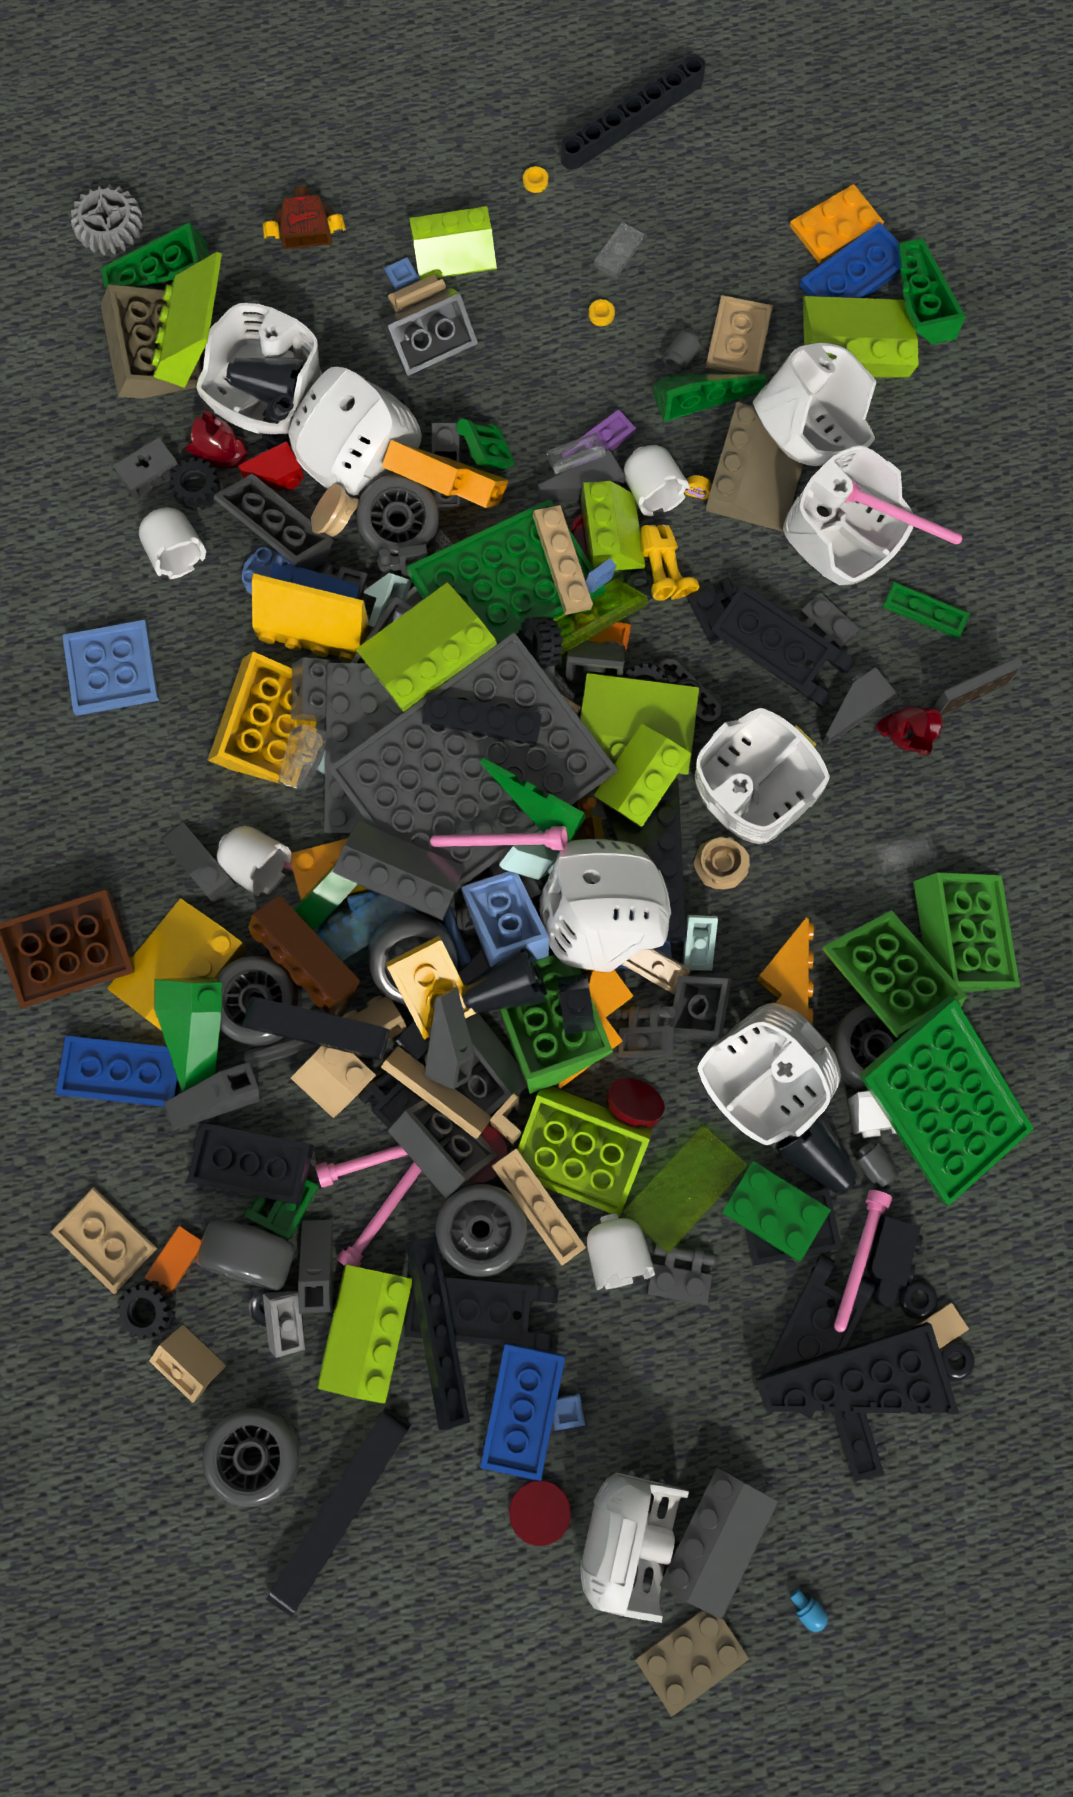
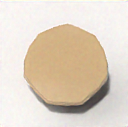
(333, 511)
(717, 858)

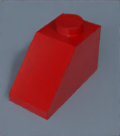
(275, 468)

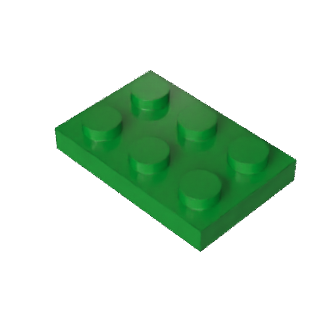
(776, 1211)

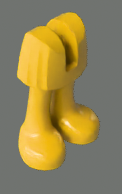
(659, 543)

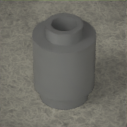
(681, 351)
(876, 1164)

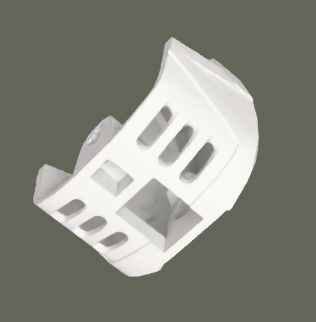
(231, 341)
(812, 387)
(326, 433)
(849, 541)
(760, 777)
(624, 882)
(769, 1072)
(628, 1537)

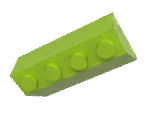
(364, 1334)

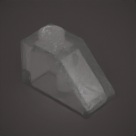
(302, 756)

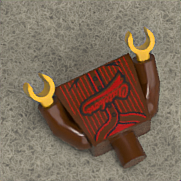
(303, 221)

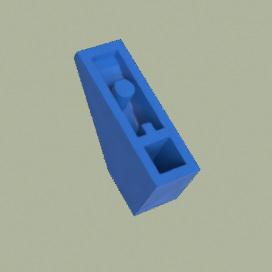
(314, 580)

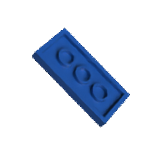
(857, 268)
(116, 1072)
(523, 1411)

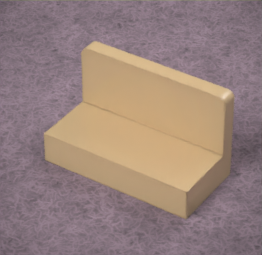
(416, 293)
(502, 1124)
(187, 1363)

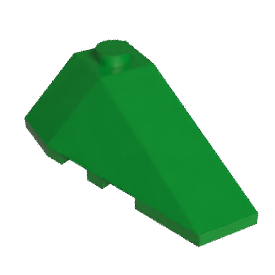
(158, 259)
(927, 294)
(693, 393)
(539, 807)
(190, 1025)

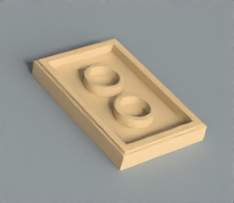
(739, 336)
(104, 1240)

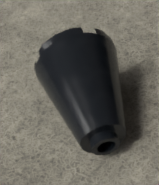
(265, 376)
(507, 984)
(820, 1156)

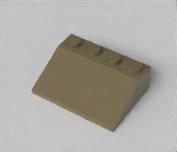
(131, 331)
(753, 474)

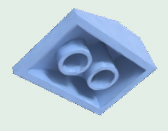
(505, 917)

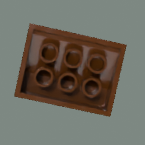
(65, 948)
(304, 956)

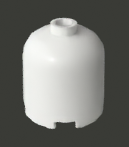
(655, 479)
(170, 542)
(253, 859)
(618, 1252)

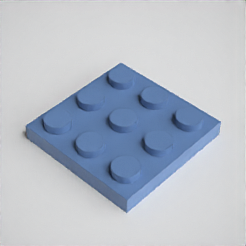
(110, 667)

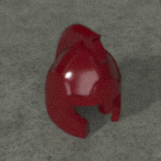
(216, 442)
(922, 721)

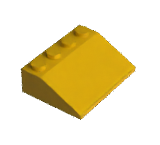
(308, 618)
(257, 720)
(180, 947)

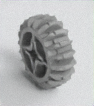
(122, 222)

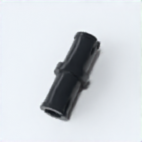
(278, 409)

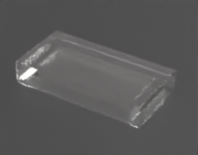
(575, 453)

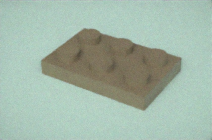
(691, 1660)

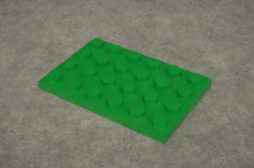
(499, 574)
(947, 1100)

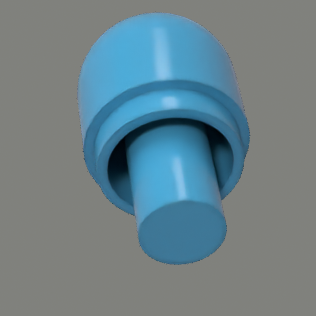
(809, 1611)

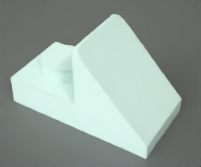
(385, 591)
(700, 942)

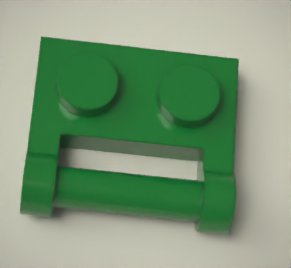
(486, 444)
(283, 1216)

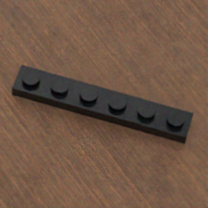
(437, 1333)

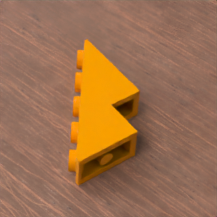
(445, 474)
(789, 972)
(607, 994)

